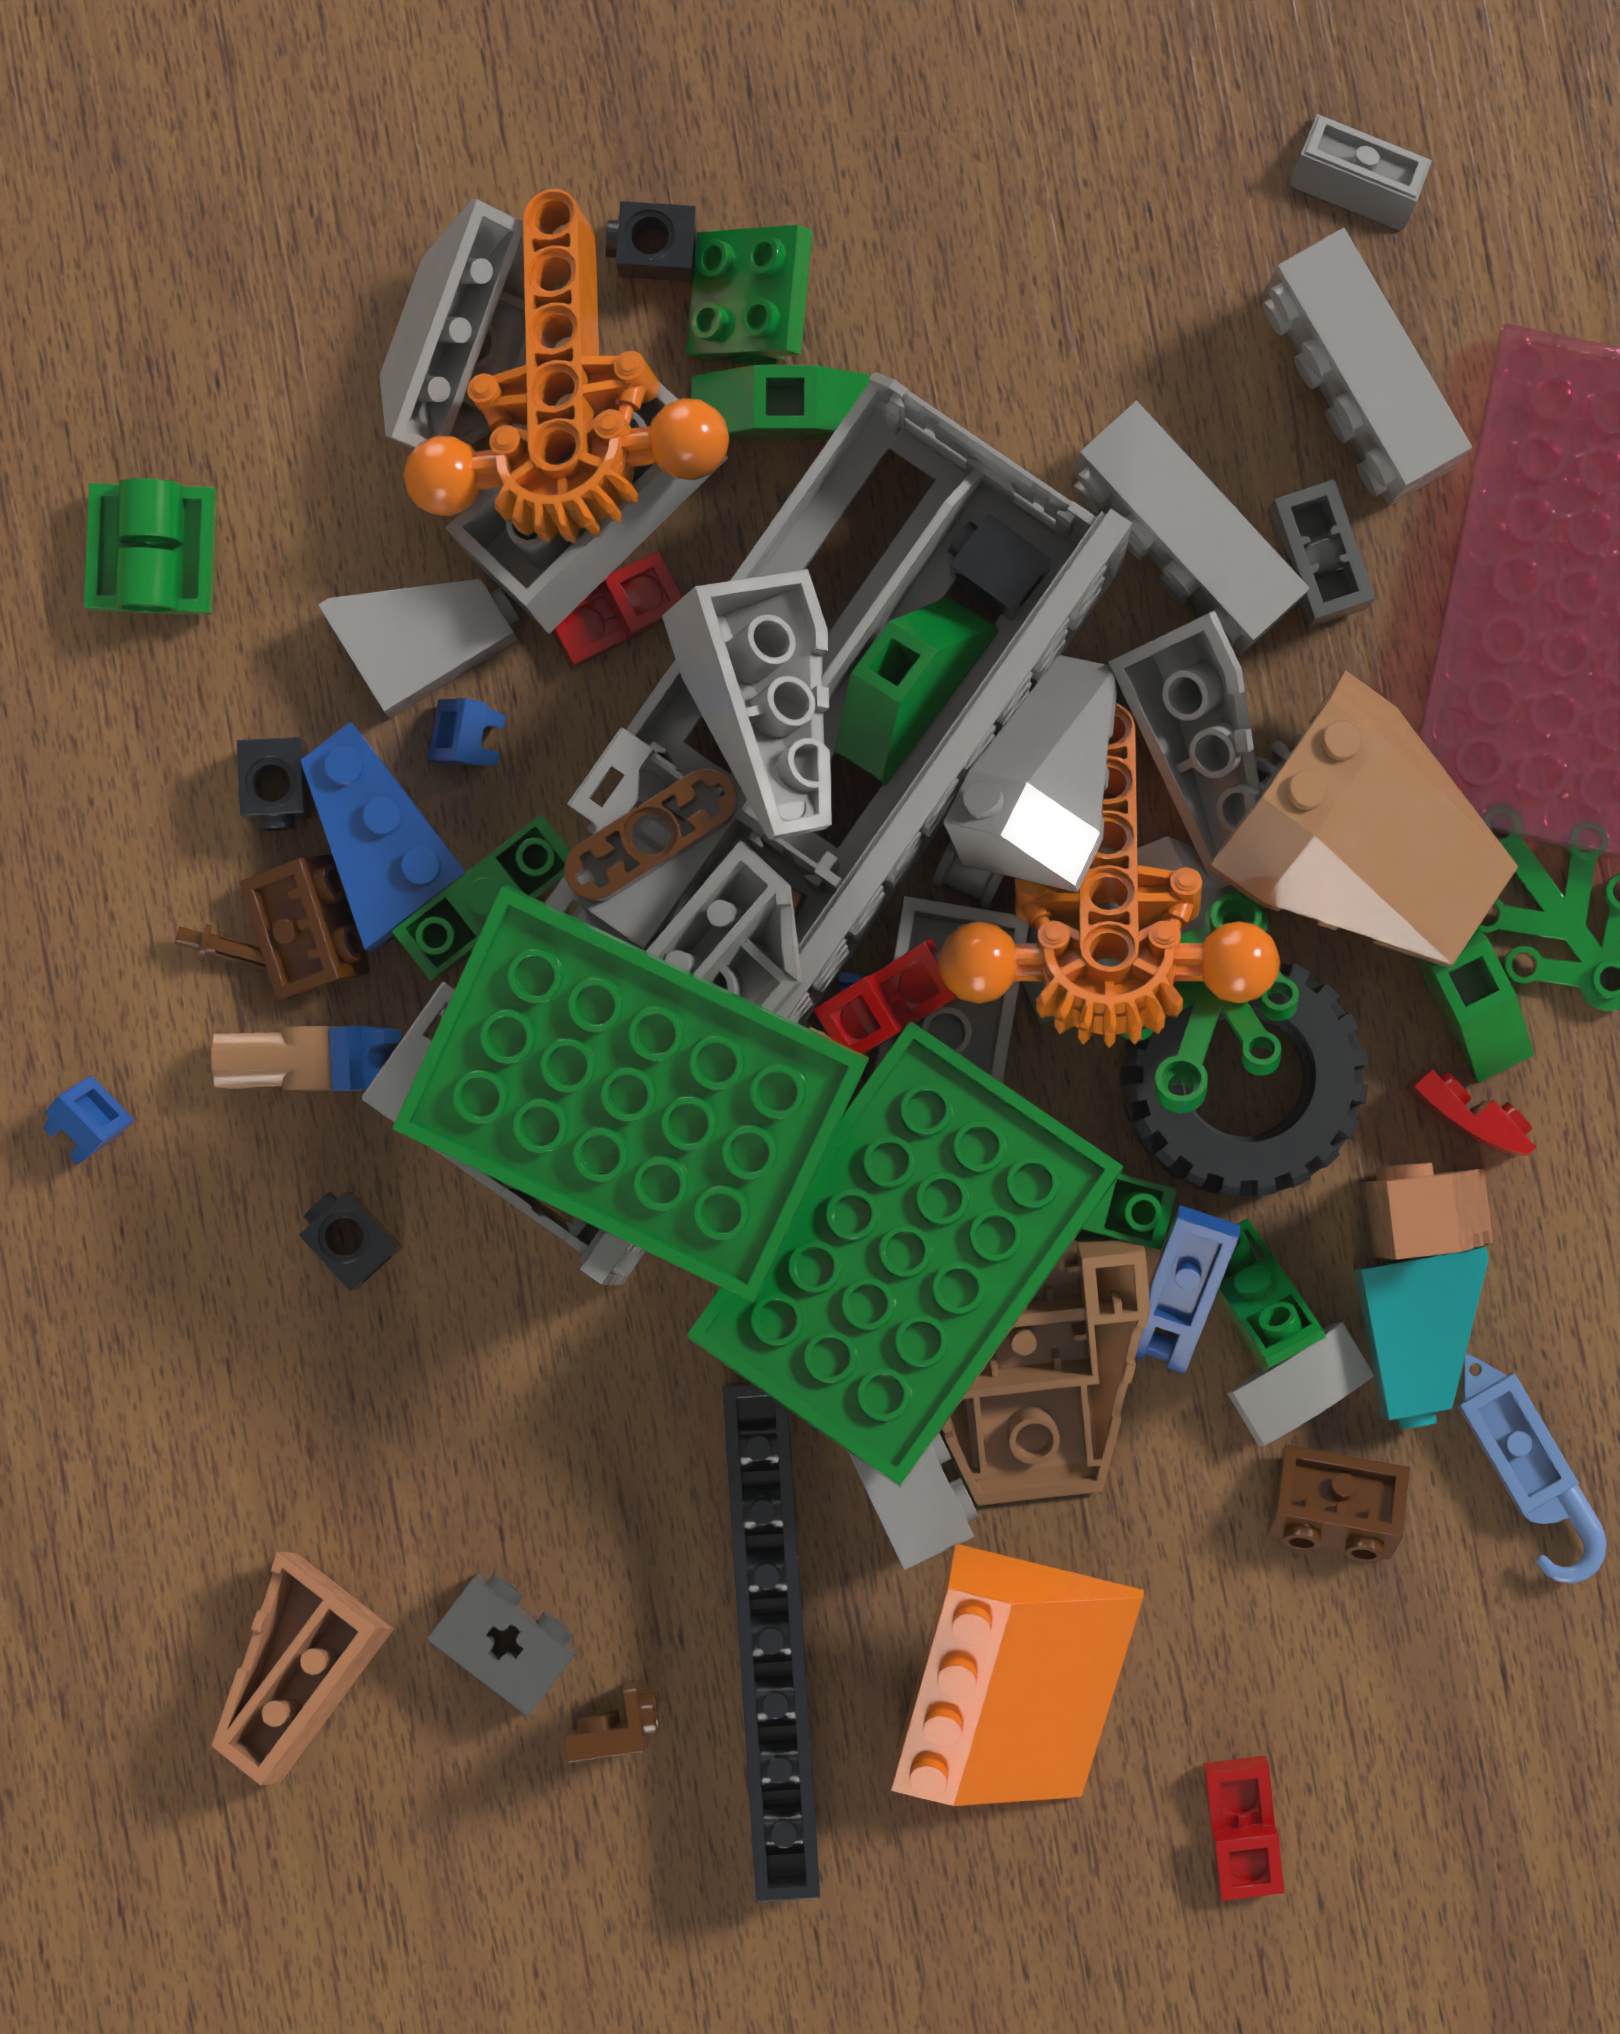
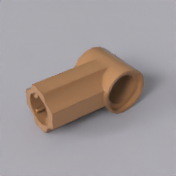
(286, 1059)

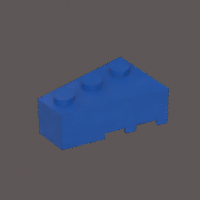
(377, 836)

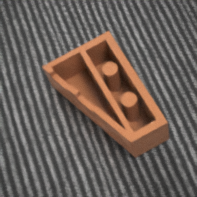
(1425, 1213)
(297, 1668)

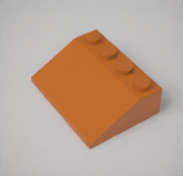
(1013, 1682)

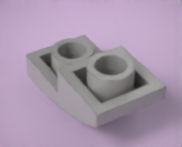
(1300, 1386)

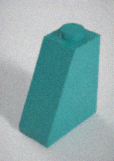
(1419, 1329)

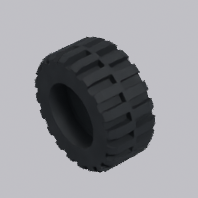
(1291, 1150)

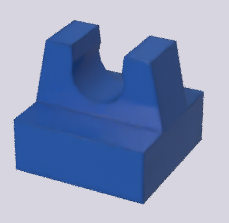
(460, 730)
(359, 1054)
(87, 1117)

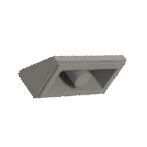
(1360, 173)

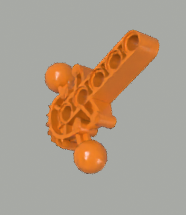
(537, 495)
(1143, 934)

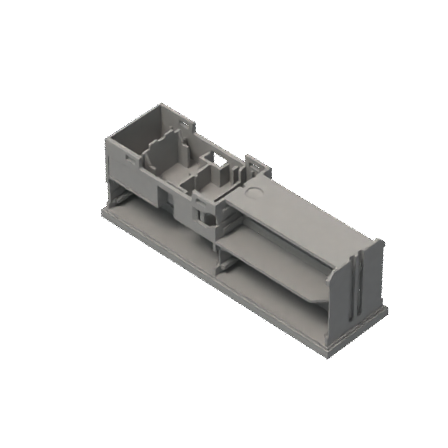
(860, 877)

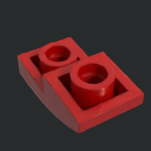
(1488, 1124)

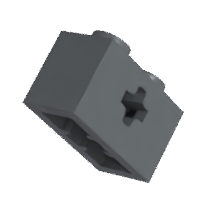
(1322, 551)
(514, 1675)

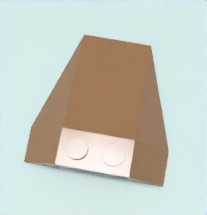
(1369, 834)
(1055, 1388)

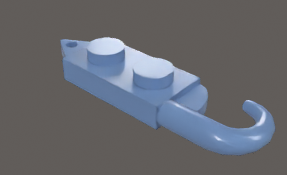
(1529, 1463)

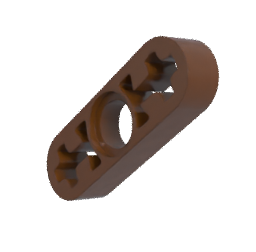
(654, 807)

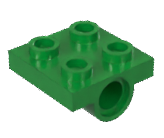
(749, 294)
(150, 547)

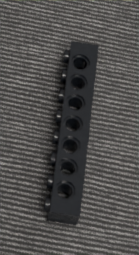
(771, 1645)

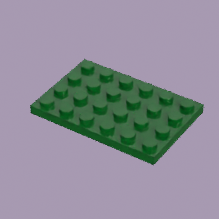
(630, 1093)
(910, 1254)

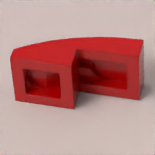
(618, 610)
(886, 1000)
(1243, 1828)

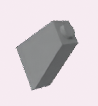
(420, 636)

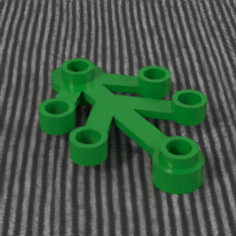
(1565, 920)
(1188, 1065)

